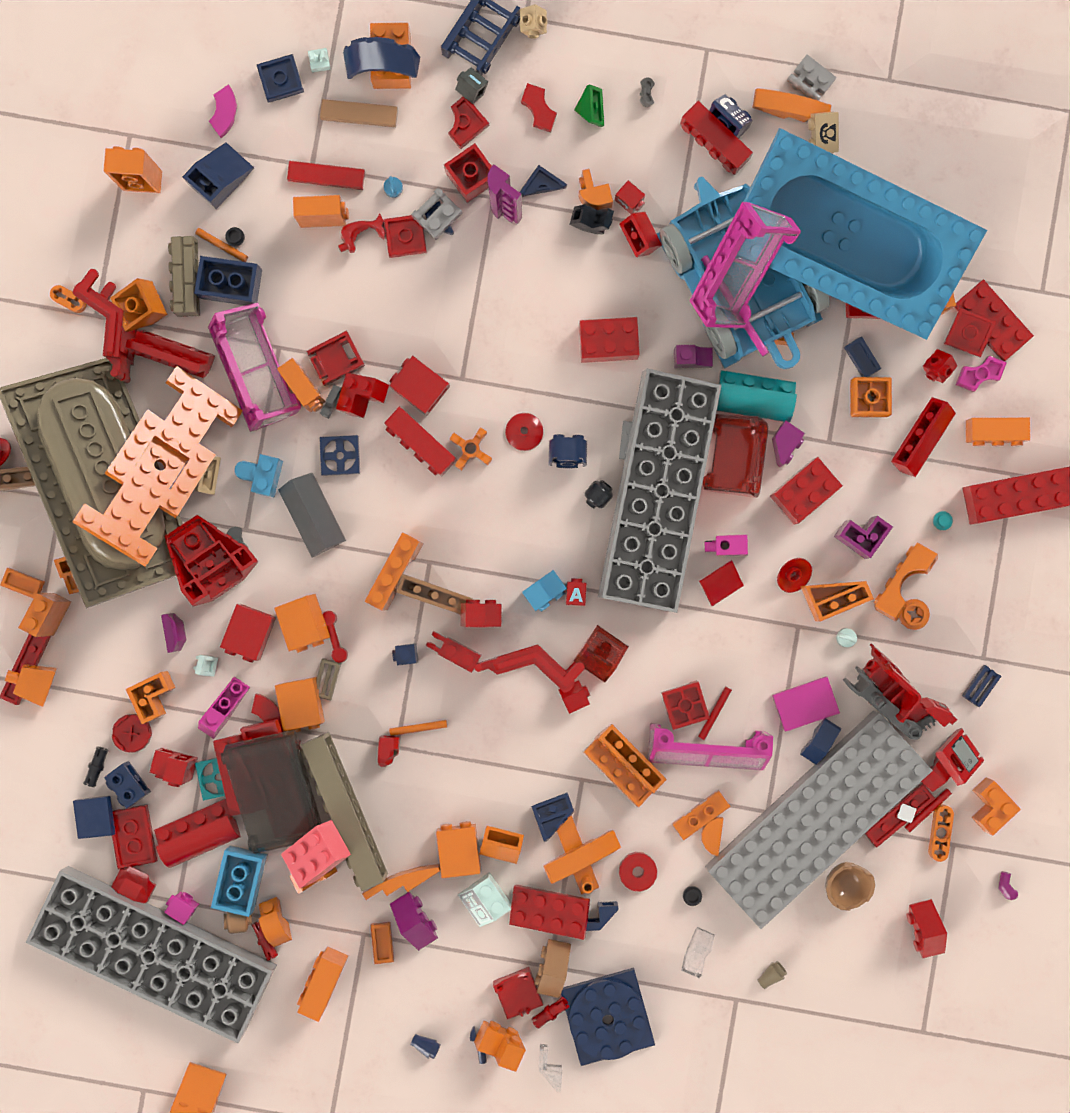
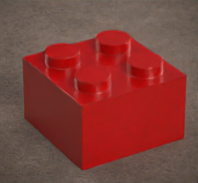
(469, 172)

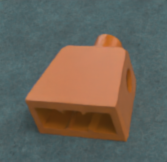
(32, 682)

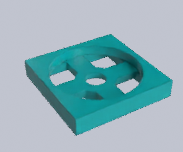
(203, 780)

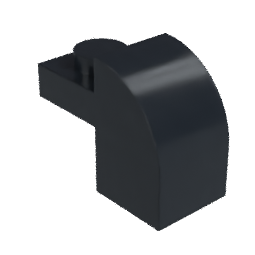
(591, 220)

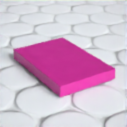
(805, 703)

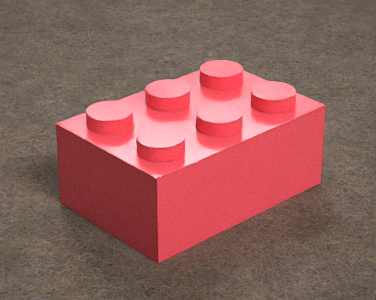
(315, 854)

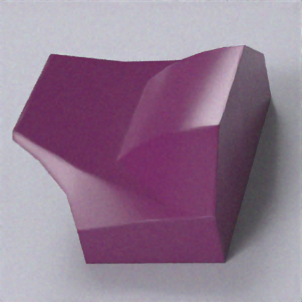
(174, 632)

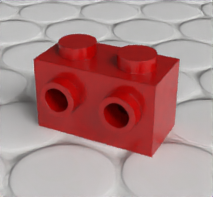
(640, 234)

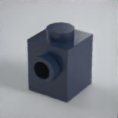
(405, 654)

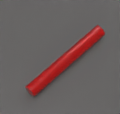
(715, 712)
(928, 810)

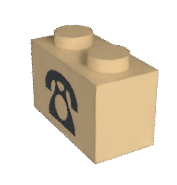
(825, 130)

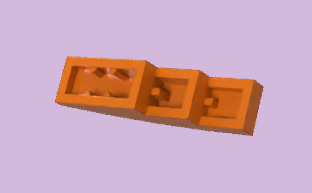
(787, 104)
(582, 856)
(407, 878)

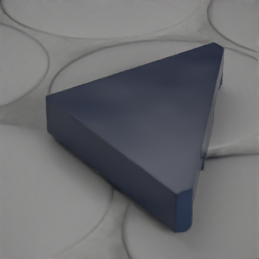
(541, 182)

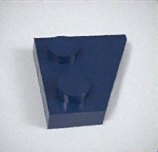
(552, 814)

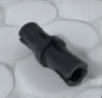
(95, 766)

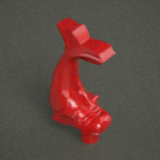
(351, 230)

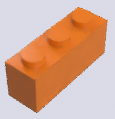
(998, 431)

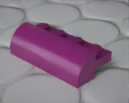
(504, 197)

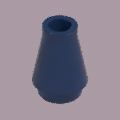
(426, 1046)

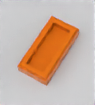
(21, 583)
(382, 942)

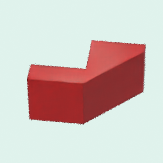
(938, 776)

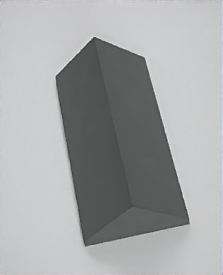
(311, 514)

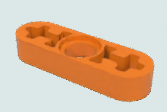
(947, 838)

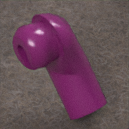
(1005, 888)

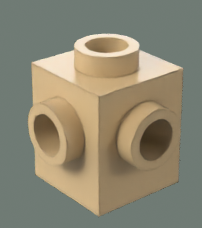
(533, 21)

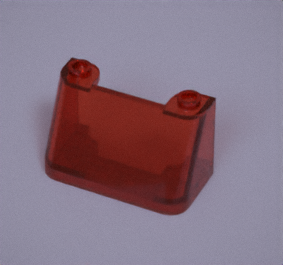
(738, 455)

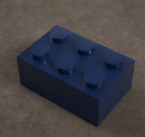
(228, 281)

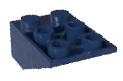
(218, 174)

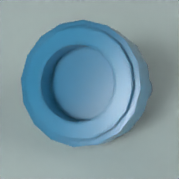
(393, 187)

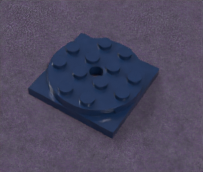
(607, 995)

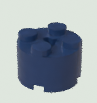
(567, 451)

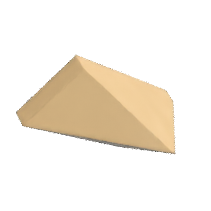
(209, 479)

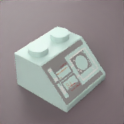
(485, 900)

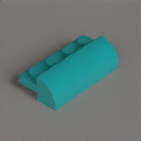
(756, 396)

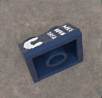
(731, 115)

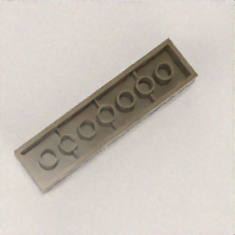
(344, 810)

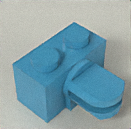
(263, 475)

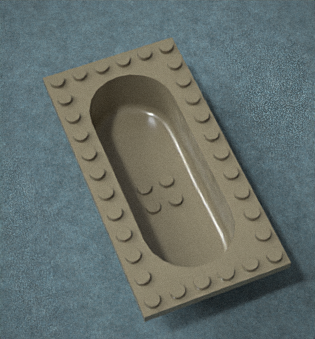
(69, 435)

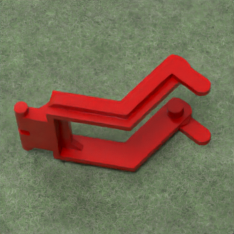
(115, 335)
(534, 655)

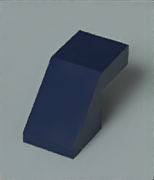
(821, 742)
(606, 911)

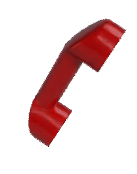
(339, 653)

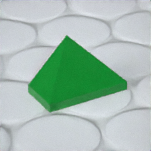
(591, 105)

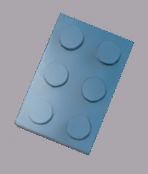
(239, 881)

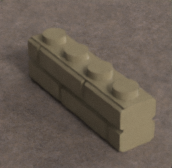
(184, 275)

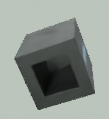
(471, 85)

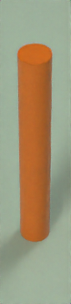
(222, 245)
(418, 727)

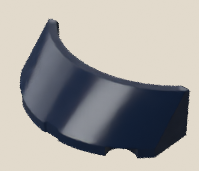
(380, 55)

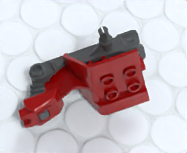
(897, 697)

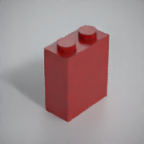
(419, 385)
(247, 633)

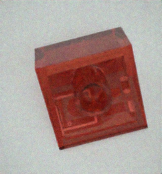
(601, 653)

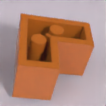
(145, 696)
(997, 809)
(500, 1043)

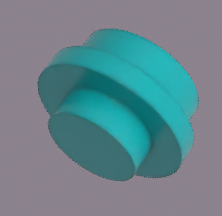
(942, 520)

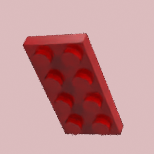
(1008, 332)
(549, 912)

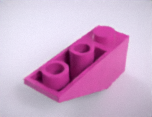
(223, 708)

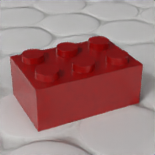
(609, 339)
(806, 490)

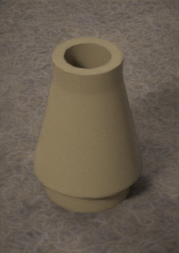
(772, 975)

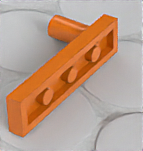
(570, 839)

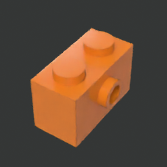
(501, 844)

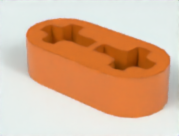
(66, 302)

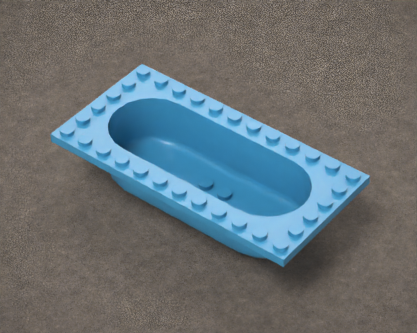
(863, 235)

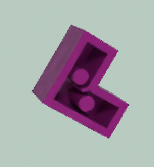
(864, 540)
(413, 921)

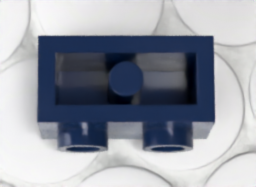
(126, 785)

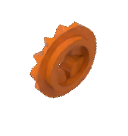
(922, 611)

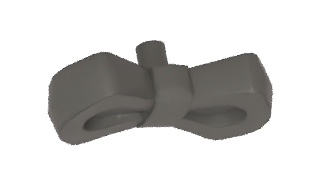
(646, 98)
(236, 534)

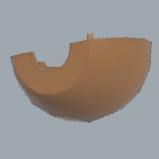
(849, 886)

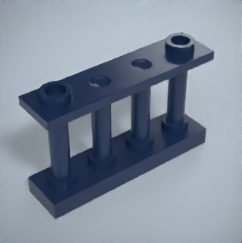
(461, 30)

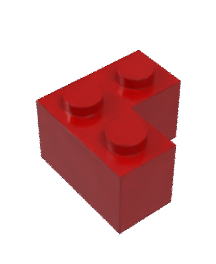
(358, 391)
(481, 614)
(173, 766)
(929, 929)

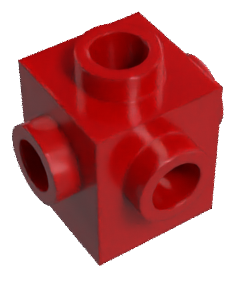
(939, 366)

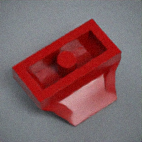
(134, 885)

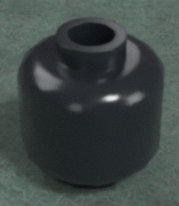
(598, 494)

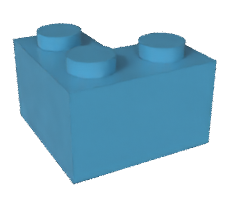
(545, 590)

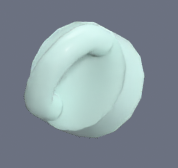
(846, 637)

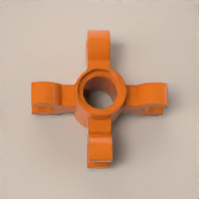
(479, 436)

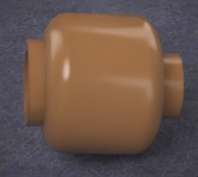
(236, 923)

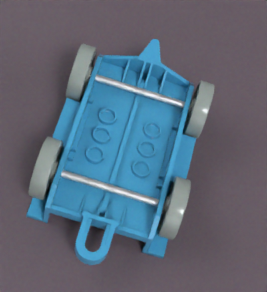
(779, 301)

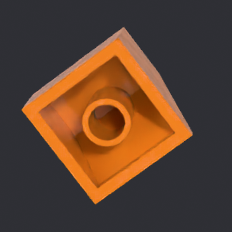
(140, 304)

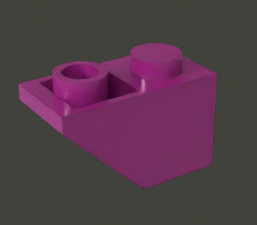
(785, 441)

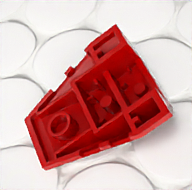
(207, 560)

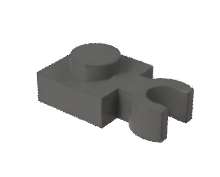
(331, 401)

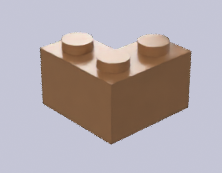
(553, 971)

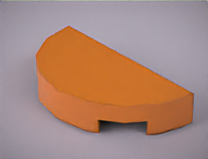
(711, 835)

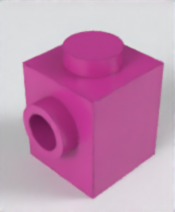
(181, 907)

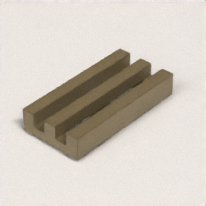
(334, 679)

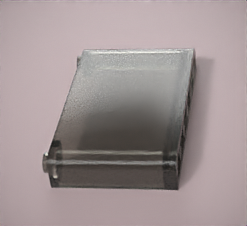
(272, 790)

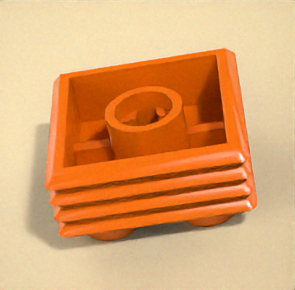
(879, 388)

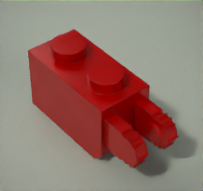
(455, 652)

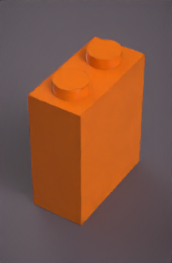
(320, 211)
(301, 385)
(44, 614)
(302, 623)
(299, 704)
(458, 850)

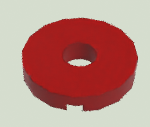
(642, 882)

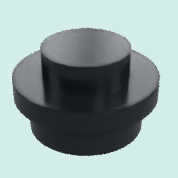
(235, 236)
(692, 896)

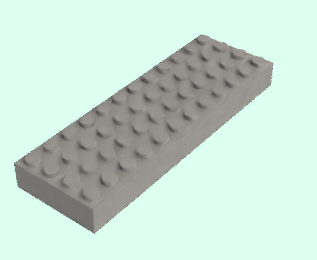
(659, 490)
(818, 818)
(151, 954)

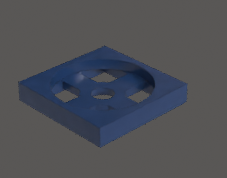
(354, 440)

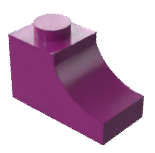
(693, 356)

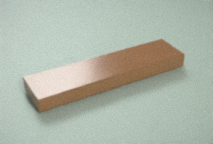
(358, 113)

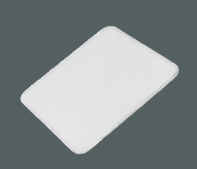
(906, 813)

